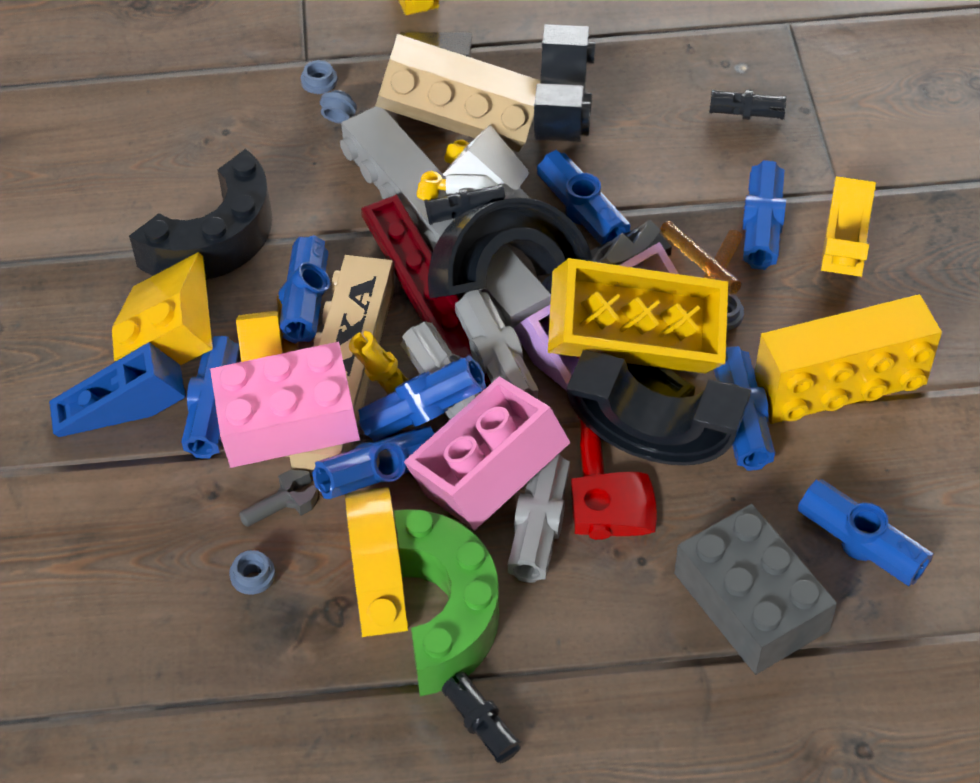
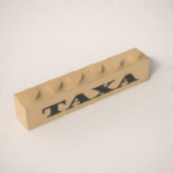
(358, 305)

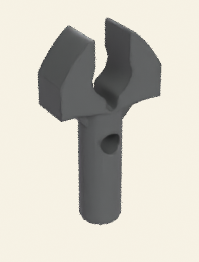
(285, 497)

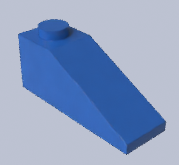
(120, 393)

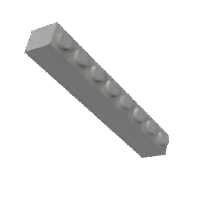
(396, 167)

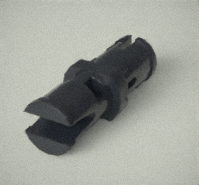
(748, 104)
(453, 206)
(481, 717)

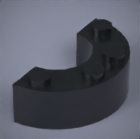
(560, 102)
(223, 237)
(472, 239)
(650, 423)

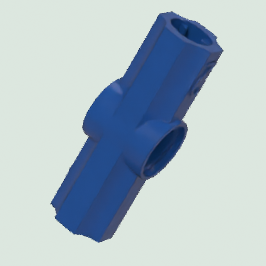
(582, 197)
(763, 215)
(304, 289)
(422, 398)
(202, 430)
(753, 441)
(359, 466)
(882, 544)

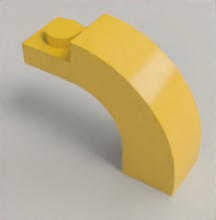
(848, 226)
(376, 562)

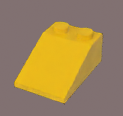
(168, 313)

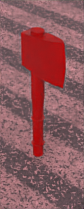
(610, 501)

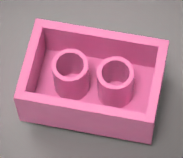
(283, 404)
(487, 452)

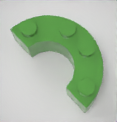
(462, 567)

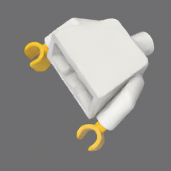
(477, 166)

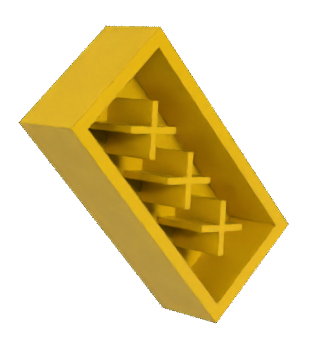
(638, 315)
(847, 358)

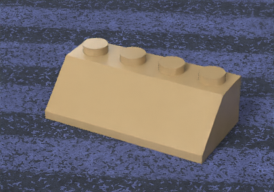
(457, 92)

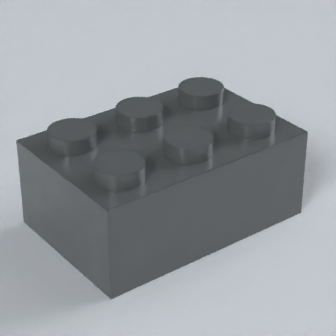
(754, 588)

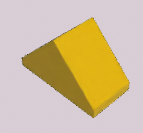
(259, 335)

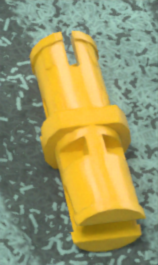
(379, 364)

